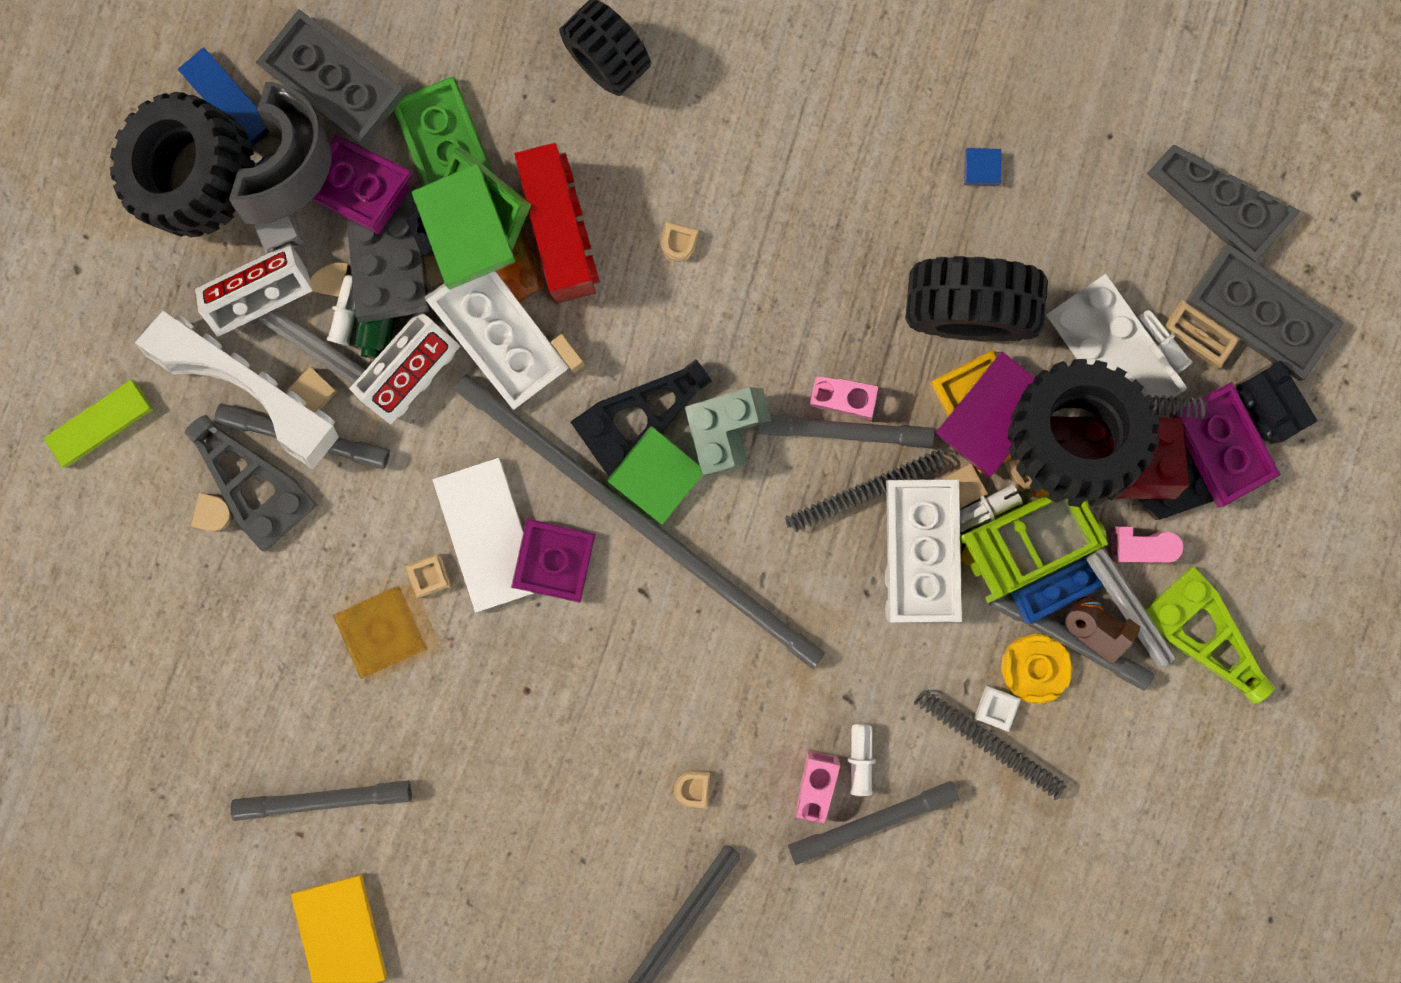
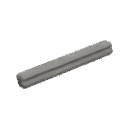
(312, 345)
(1130, 606)

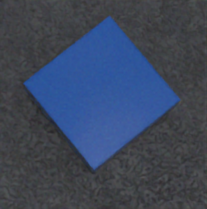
(982, 167)

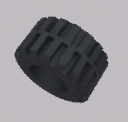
(605, 47)

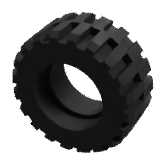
(150, 147)
(976, 299)
(1111, 399)

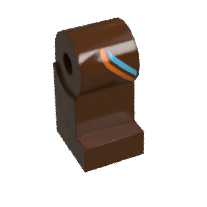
(1100, 629)

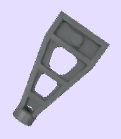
(273, 517)

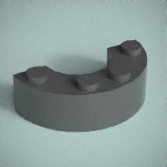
(297, 167)

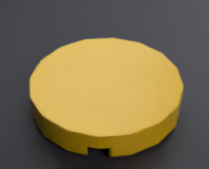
(1036, 668)

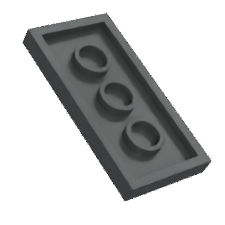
(331, 77)
(387, 268)
(1264, 312)

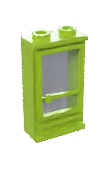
(1032, 543)

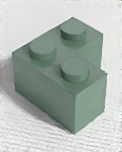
(718, 424)

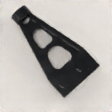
(597, 423)

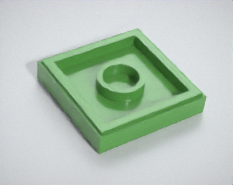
(656, 475)

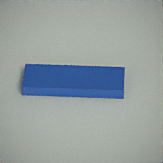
(221, 91)
(1056, 590)

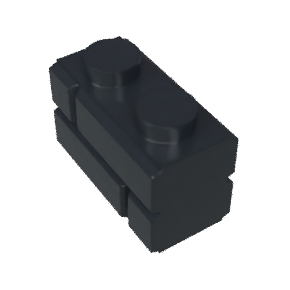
(1275, 403)

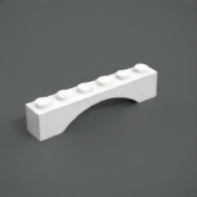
(182, 351)

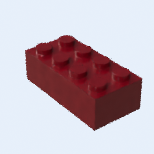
(1092, 439)

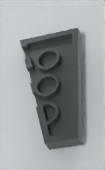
(1221, 202)

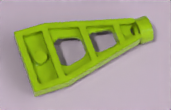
(1183, 600)

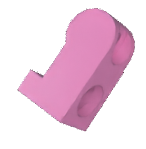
(844, 397)
(1157, 547)
(817, 786)

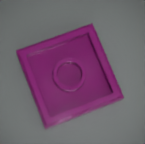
(553, 560)

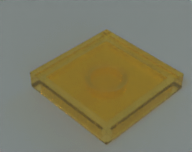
(380, 632)

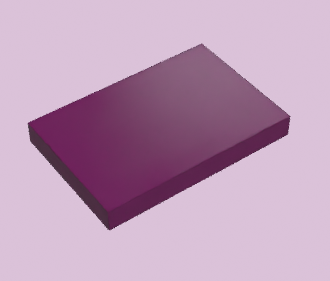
(363, 185)
(982, 418)
(1227, 446)

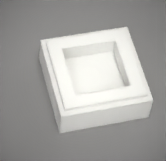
(997, 708)

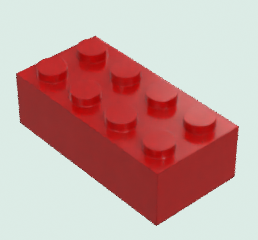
(555, 224)

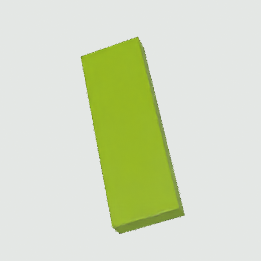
(98, 423)

